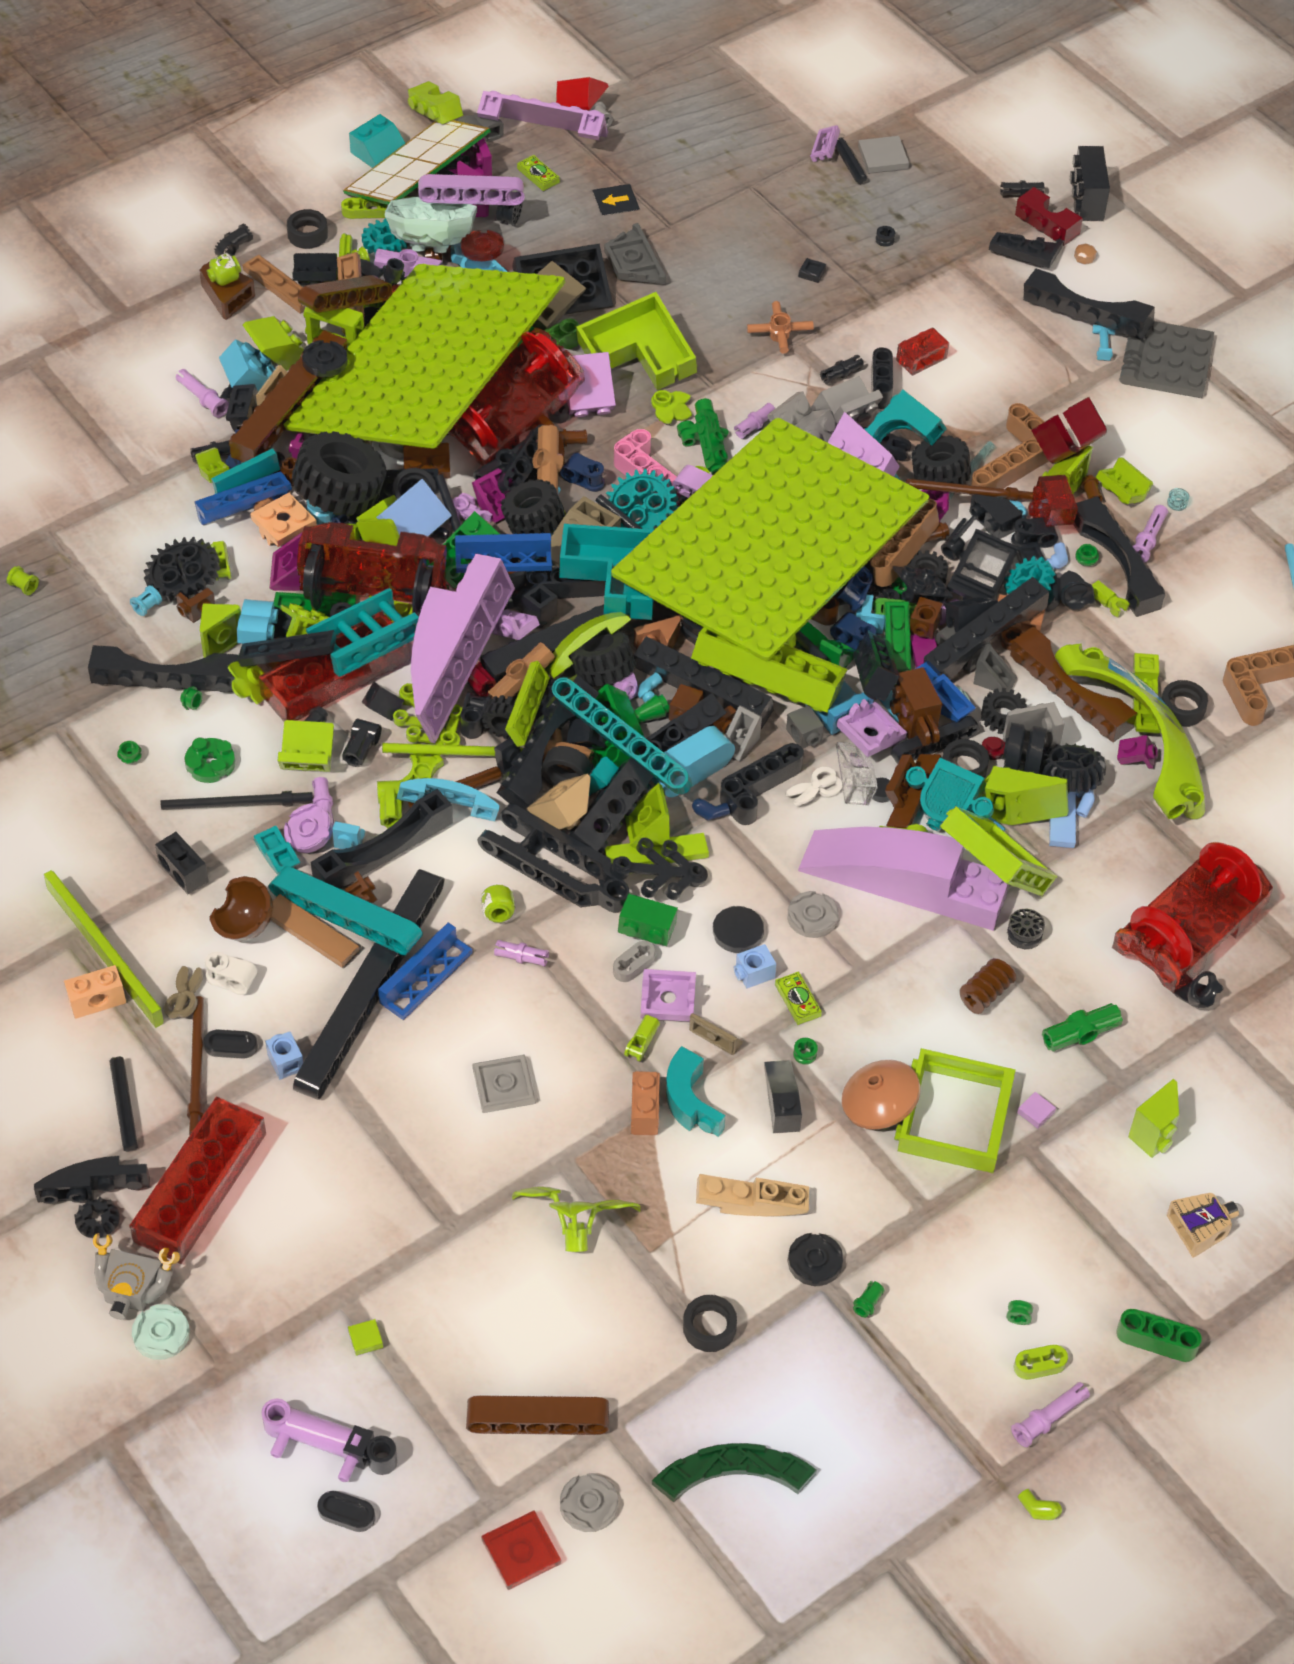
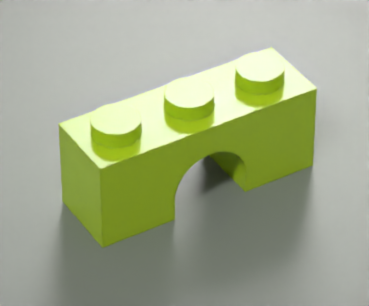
(436, 106)

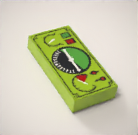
(538, 172)
(798, 998)

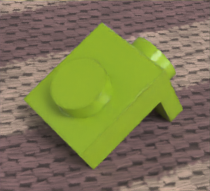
(210, 464)

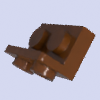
(428, 458)

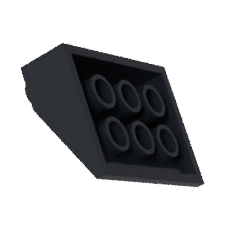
(581, 263)

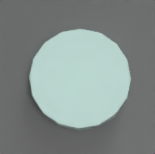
(160, 1332)

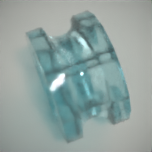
(1179, 493)

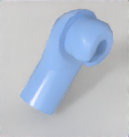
(1060, 557)
(1085, 803)

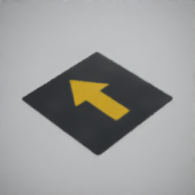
(615, 199)

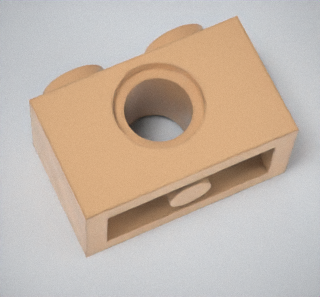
(95, 991)

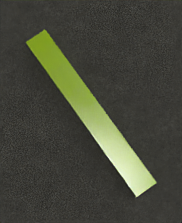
(103, 948)

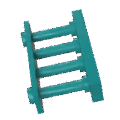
(374, 645)

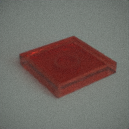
(521, 1550)

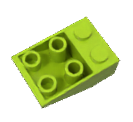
(1025, 796)

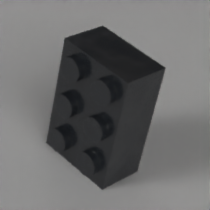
(1090, 183)

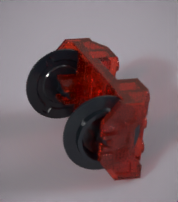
(368, 567)

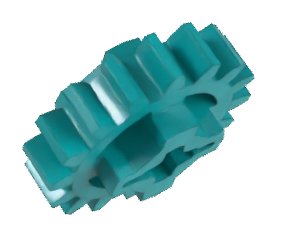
(380, 237)
(1039, 569)

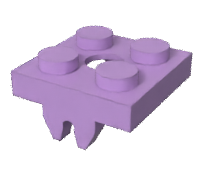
(871, 717)
(660, 981)

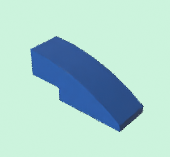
(954, 703)

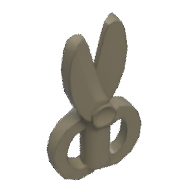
(186, 991)

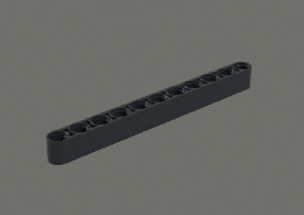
(363, 993)

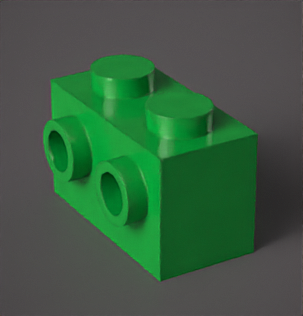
(647, 920)

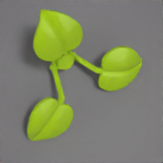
(576, 1232)

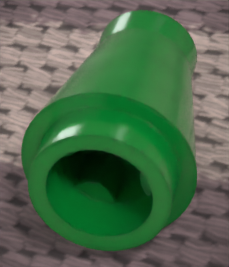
(652, 709)

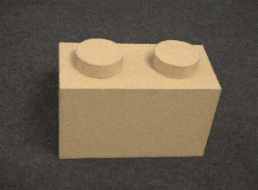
(563, 803)

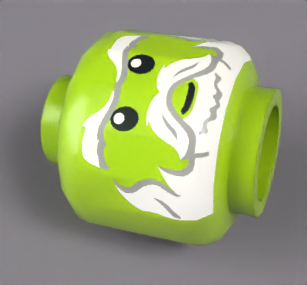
(224, 269)
(497, 903)

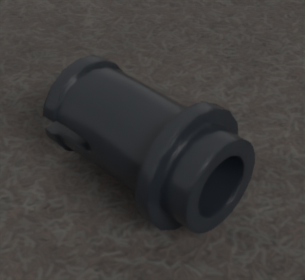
(317, 715)

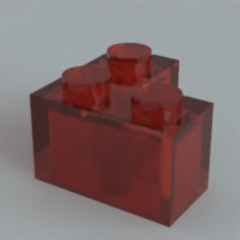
(1053, 501)

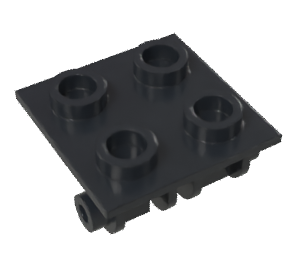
(922, 584)

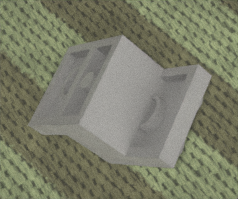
(849, 398)
(799, 413)

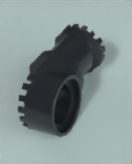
(233, 240)

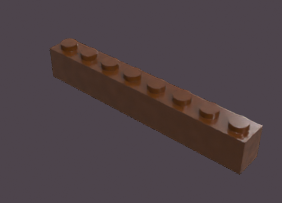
(268, 419)

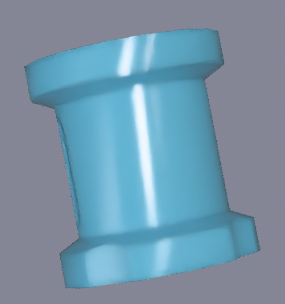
(145, 600)

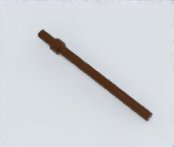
(1009, 493)
(195, 1107)

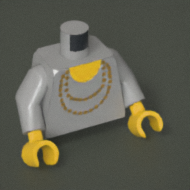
(130, 1278)

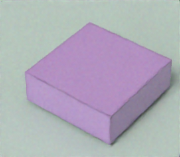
(1036, 1110)

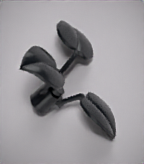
(392, 272)

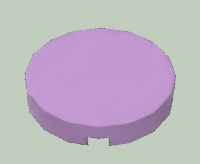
(308, 828)

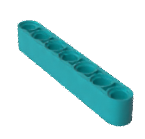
(614, 727)
(346, 910)

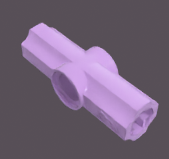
(408, 257)

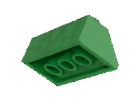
(619, 704)

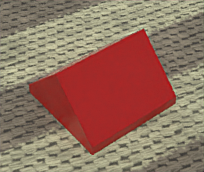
(580, 92)

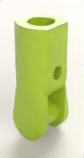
(221, 549)
(643, 1037)

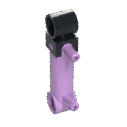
(354, 1444)

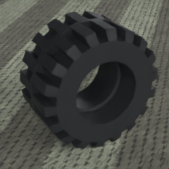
(943, 461)
(532, 508)
(604, 659)

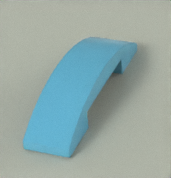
(455, 792)

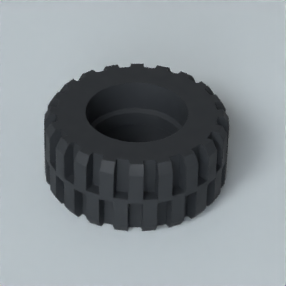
(339, 473)

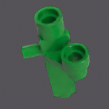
(708, 432)

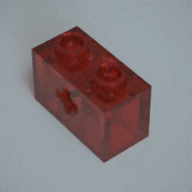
(922, 351)

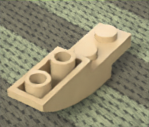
(758, 1198)

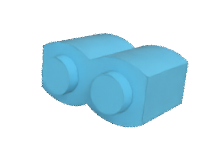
(256, 621)

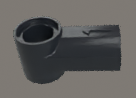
(363, 736)

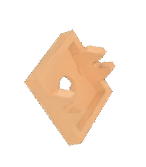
(282, 531)

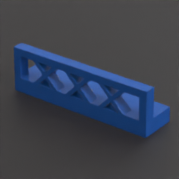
(241, 497)
(506, 547)
(417, 966)

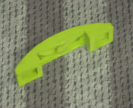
(609, 622)
(1147, 669)

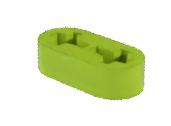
(1040, 1362)

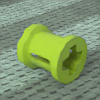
(22, 580)

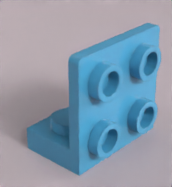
(840, 707)

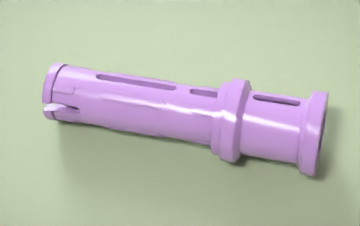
(207, 397)
(1157, 516)
(1041, 1420)

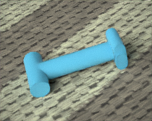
(1104, 351)

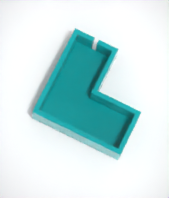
(593, 552)

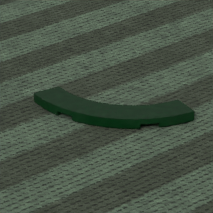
(733, 1460)

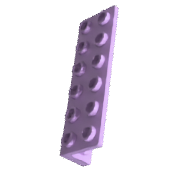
(587, 123)

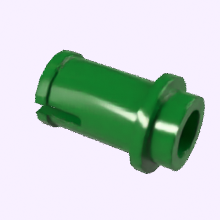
(865, 1303)

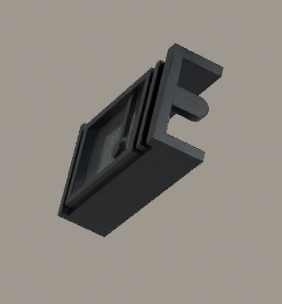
(982, 567)

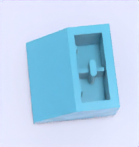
(246, 365)

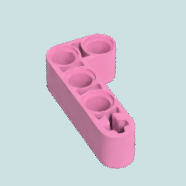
(634, 453)

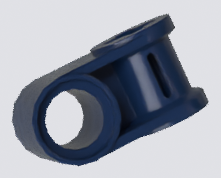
(582, 470)
(855, 589)
(850, 630)

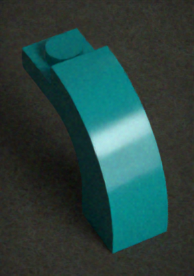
(684, 1105)

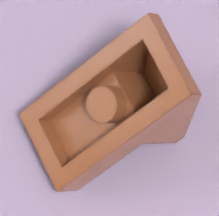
(663, 631)

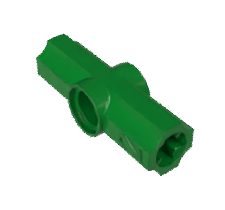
(1082, 1027)

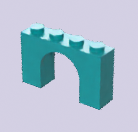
(908, 414)

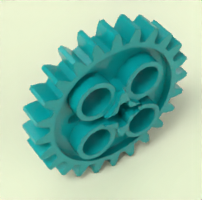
(629, 491)

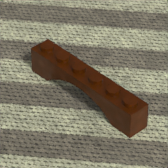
(1107, 714)

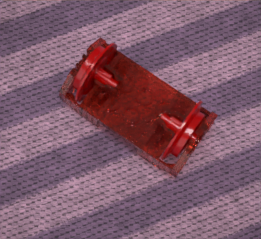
(518, 395)
(1196, 914)

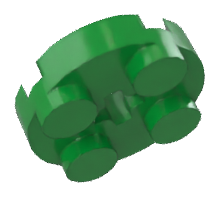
(206, 748)

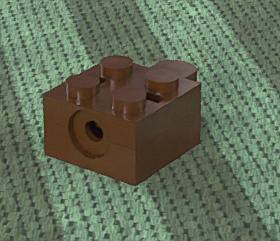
(917, 705)

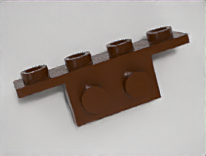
(902, 796)

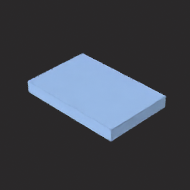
(417, 511)

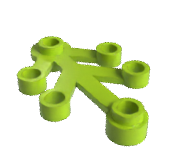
(406, 694)

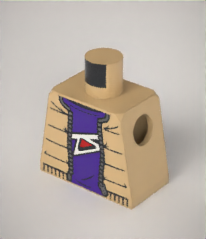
(1201, 1221)

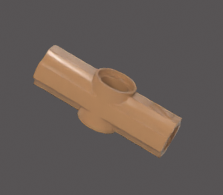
(547, 457)
(516, 671)

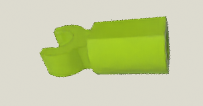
(1109, 598)

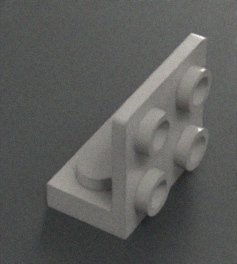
(1041, 716)

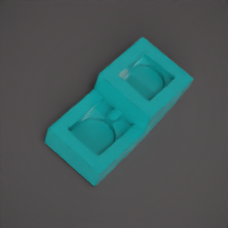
(275, 849)

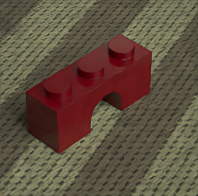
(1033, 209)

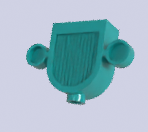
(947, 788)

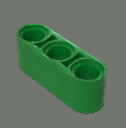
(1172, 1333)

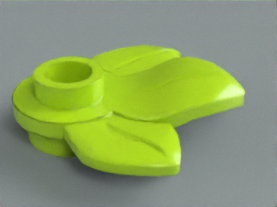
(671, 406)
(246, 681)

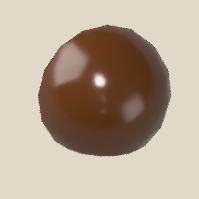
(245, 910)

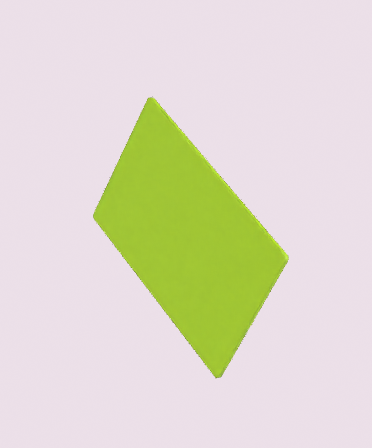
(426, 355)
(770, 538)

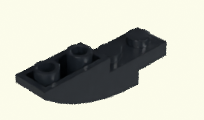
(687, 724)
(80, 1180)

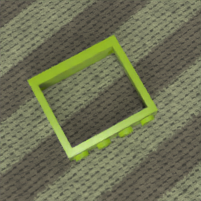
(998, 851)
(967, 1070)

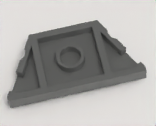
(633, 257)

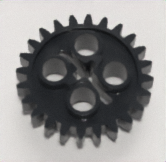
(199, 565)

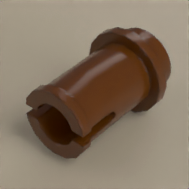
(573, 437)
(1090, 485)
(941, 531)

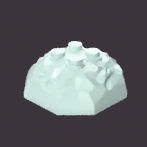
(429, 223)

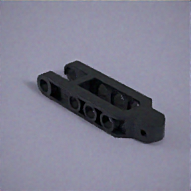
(541, 835)

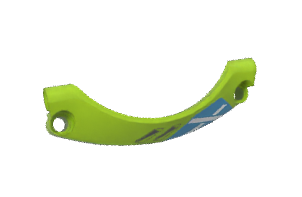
(1180, 776)

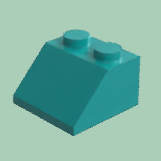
(375, 140)

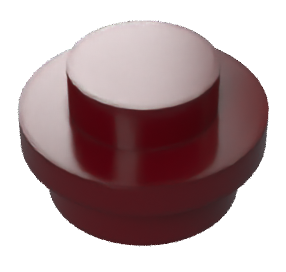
(994, 746)

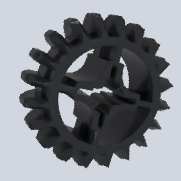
(1079, 765)

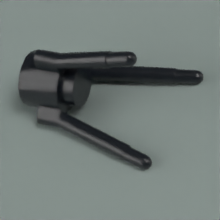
(955, 544)

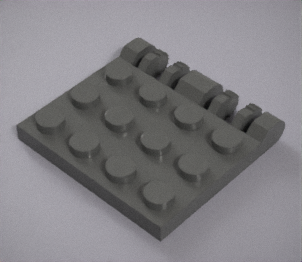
(1168, 359)

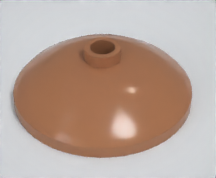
(881, 1094)

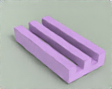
(829, 143)

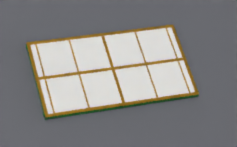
(420, 156)

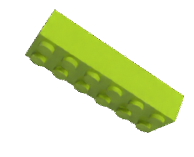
(788, 672)

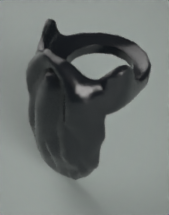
(1075, 591)
(1198, 994)

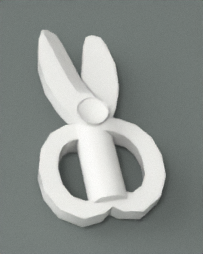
(810, 790)

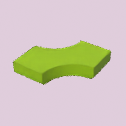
(424, 766)

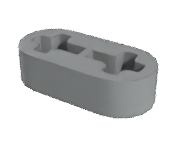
(632, 960)

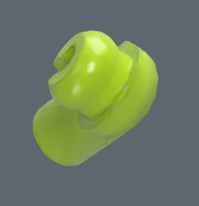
(1039, 1508)

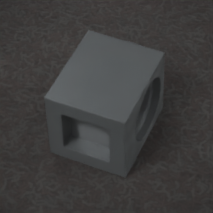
(804, 727)

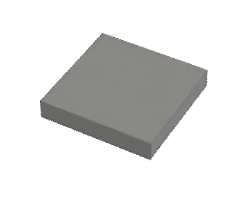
(883, 154)
(503, 1083)

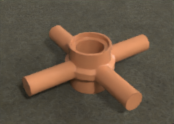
(780, 327)

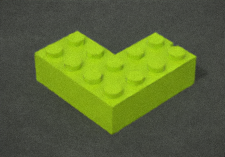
(641, 332)

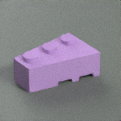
(856, 441)

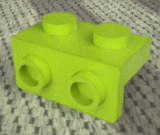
(1125, 481)

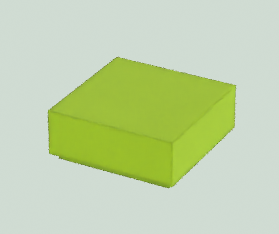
(365, 1337)

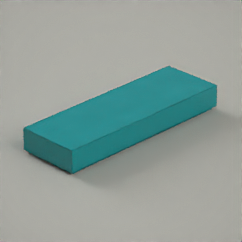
(246, 472)

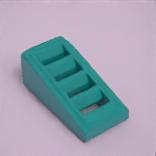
(602, 775)

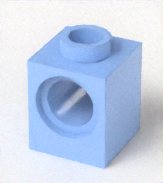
(755, 957)
(285, 1064)

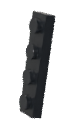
(287, 648)

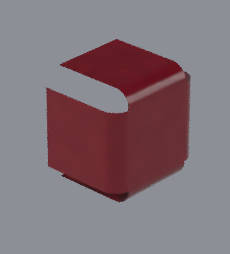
(1055, 439)

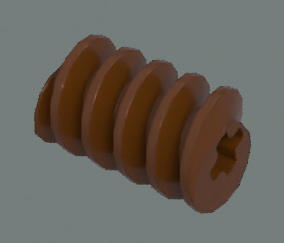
(987, 985)

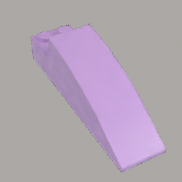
(452, 637)
(909, 869)

